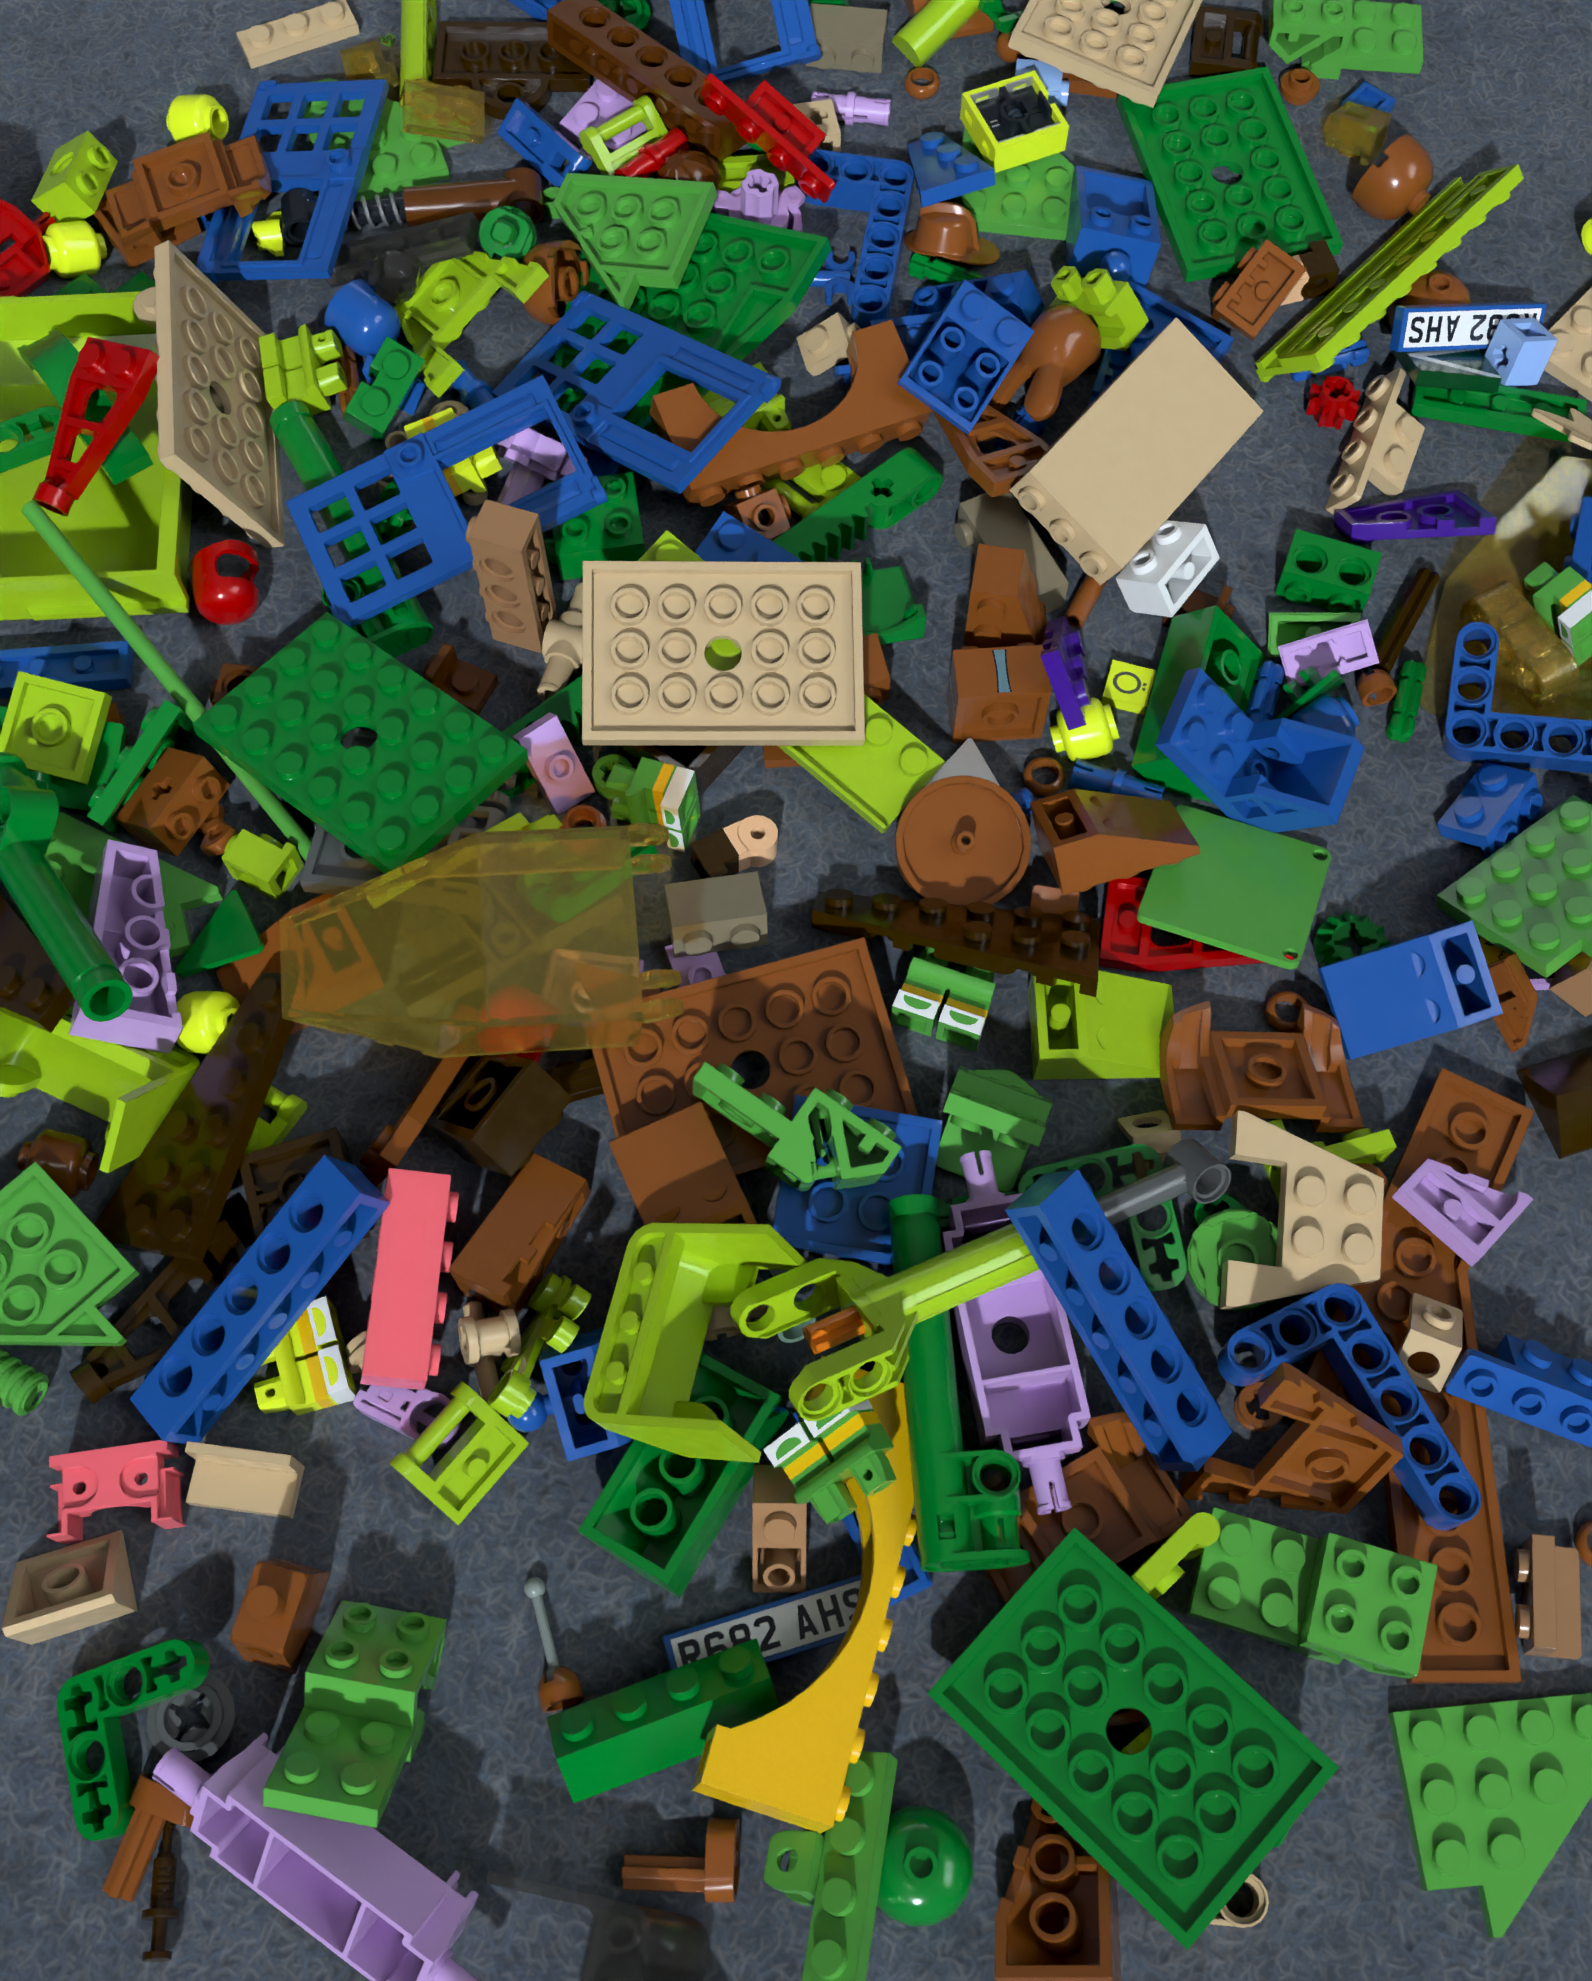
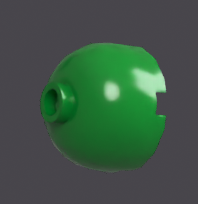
(924, 1867)

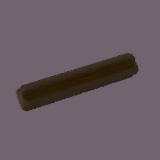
(1405, 618)

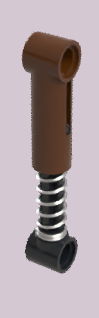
(423, 203)

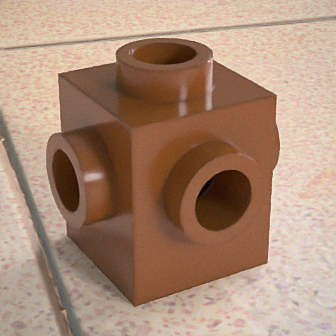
(770, 503)

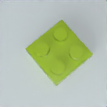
(54, 726)

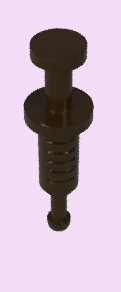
(162, 1898)

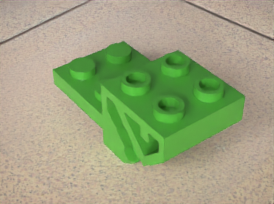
(1347, 35)
(855, 1149)
(1316, 1594)
(358, 1714)

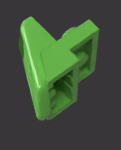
(995, 1114)

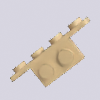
(1380, 445)

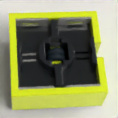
(1013, 121)

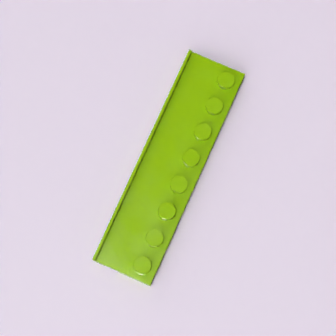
(1388, 274)
(869, 778)

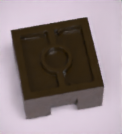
(278, 1170)

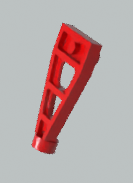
(103, 367)
(1128, 943)

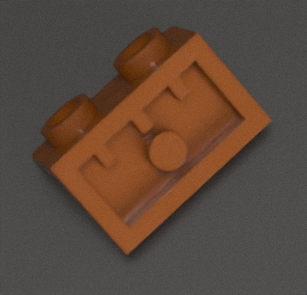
(1259, 290)

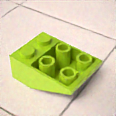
(1098, 1035)

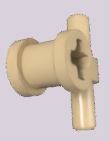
(485, 1340)

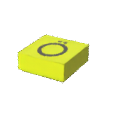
(1128, 687)

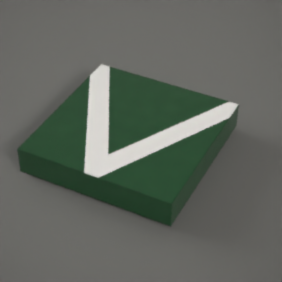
(1451, 370)

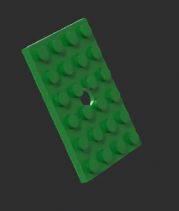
(1238, 125)
(382, 801)
(1221, 1762)

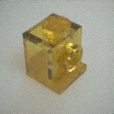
(1357, 131)

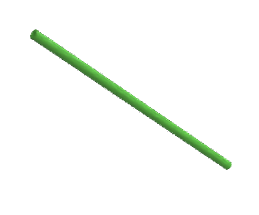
(158, 665)

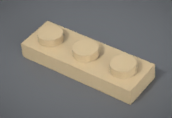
(297, 33)

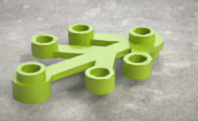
(549, 1300)

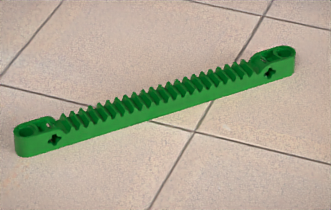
(873, 501)

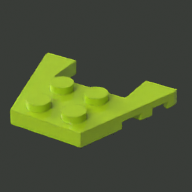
(449, 298)

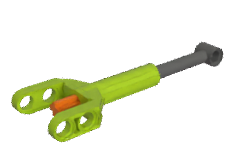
(887, 1308)

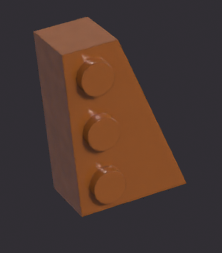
(1003, 600)
(520, 1236)

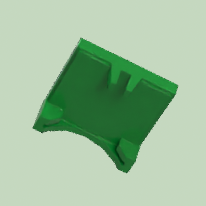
(889, 605)

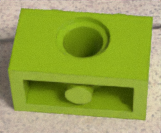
(75, 179)

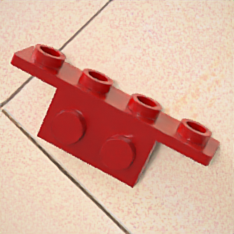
(776, 128)

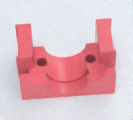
(115, 1480)

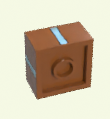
(997, 693)

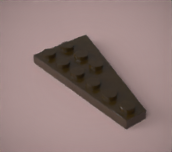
(972, 934)
(28, 978)
(190, 1163)

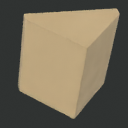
(69, 1590)

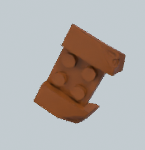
(187, 184)
(1262, 1073)
(1115, 1500)

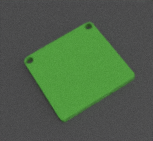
(1241, 892)

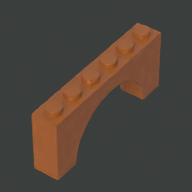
(865, 419)

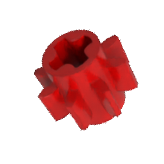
(1333, 402)

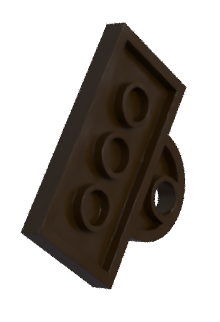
(504, 63)

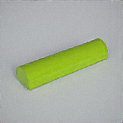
(933, 28)
(417, 40)

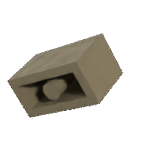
(849, 37)
(716, 914)

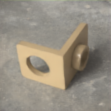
(1159, 1137)
(1435, 1330)

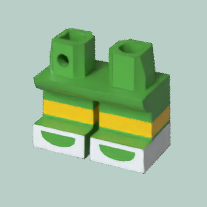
(1564, 605)
(657, 796)
(926, 989)
(829, 1453)

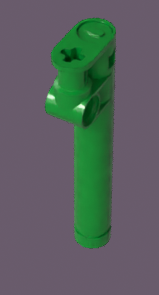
(312, 458)
(70, 942)
(952, 1507)

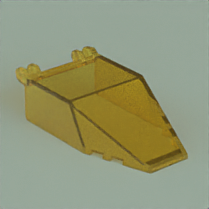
(485, 947)

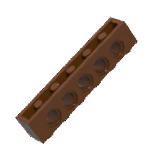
(638, 67)

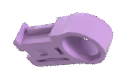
(402, 1409)

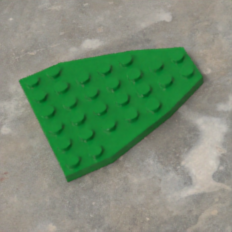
(730, 298)

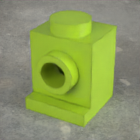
(262, 863)

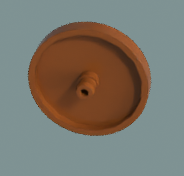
(962, 841)

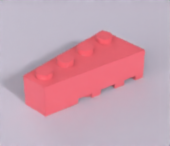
(407, 1280)

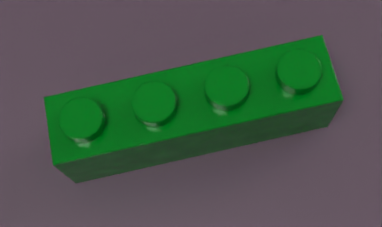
(659, 1720)

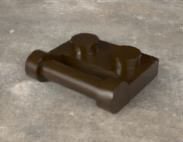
(1214, 41)

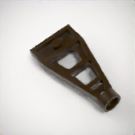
(122, 1366)

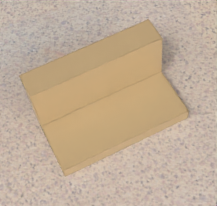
(244, 1480)

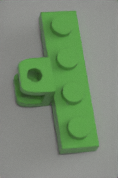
(840, 1873)

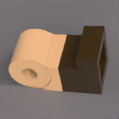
(1319, 276)
(736, 848)

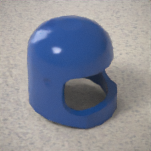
(362, 318)

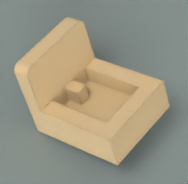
(826, 343)

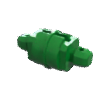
(507, 233)

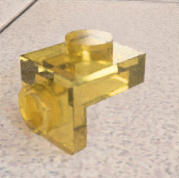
(367, 63)

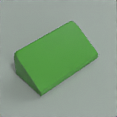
(1294, 626)

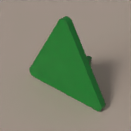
(1316, 684)
(225, 939)

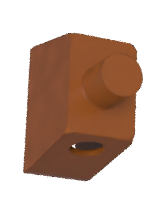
(278, 1613)

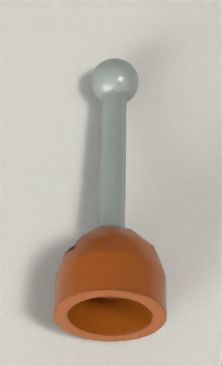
(559, 1684)

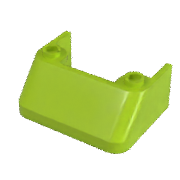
(109, 1080)
(659, 1329)

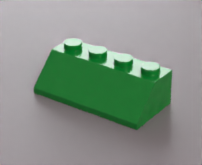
(1225, 654)
(669, 1507)

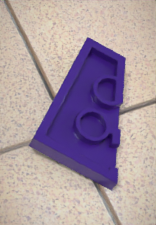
(1066, 670)

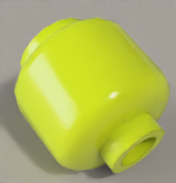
(195, 115)
(74, 249)
(1088, 740)
(204, 1019)

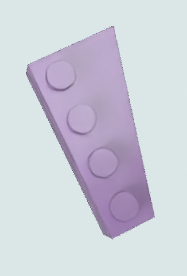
(131, 926)

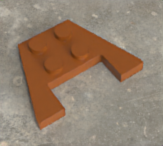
(1318, 1464)

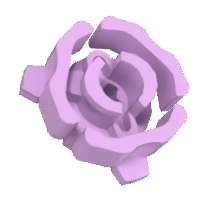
(762, 201)
(535, 461)

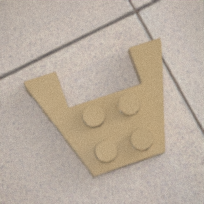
(1325, 1219)

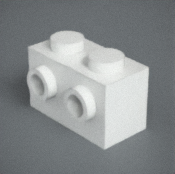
(1168, 568)

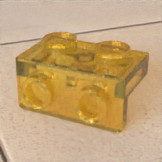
(443, 111)

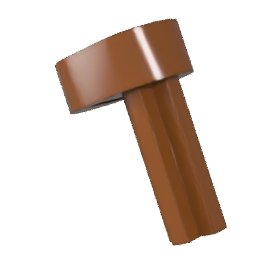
(153, 1808)
(710, 1874)

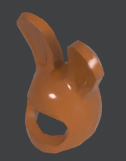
(1054, 356)

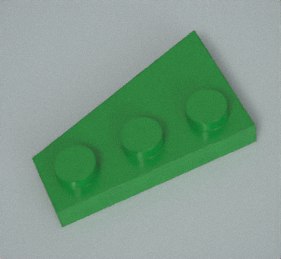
(160, 731)

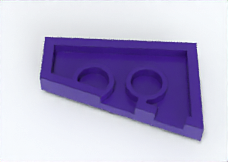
(1416, 517)

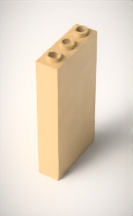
(1137, 452)

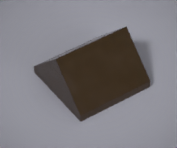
(1563, 1100)

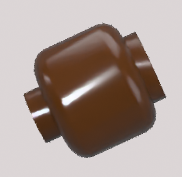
(64, 1158)

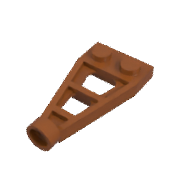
(1000, 469)
(394, 1141)

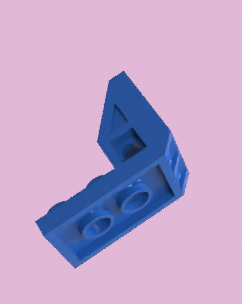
(1262, 772)

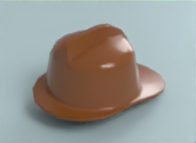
(951, 233)

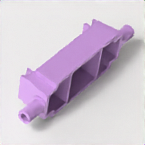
(1023, 1393)
(324, 1873)

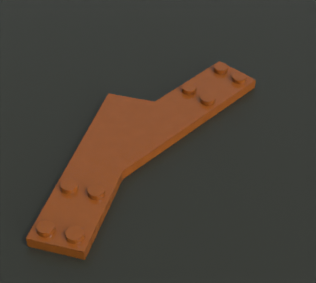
(1471, 1612)

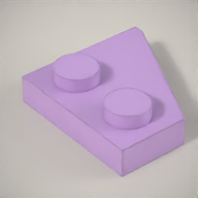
(1460, 1208)

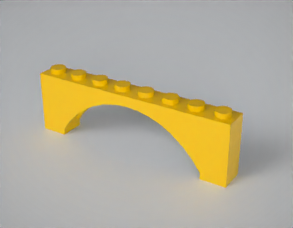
(800, 1753)

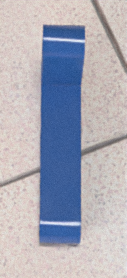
(885, 192)
(1491, 725)
(1364, 1389)

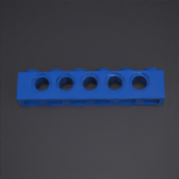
(259, 1301)
(1119, 1320)

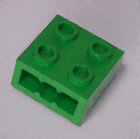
(602, 533)

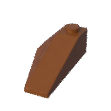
(1057, 1911)

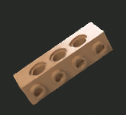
(512, 573)

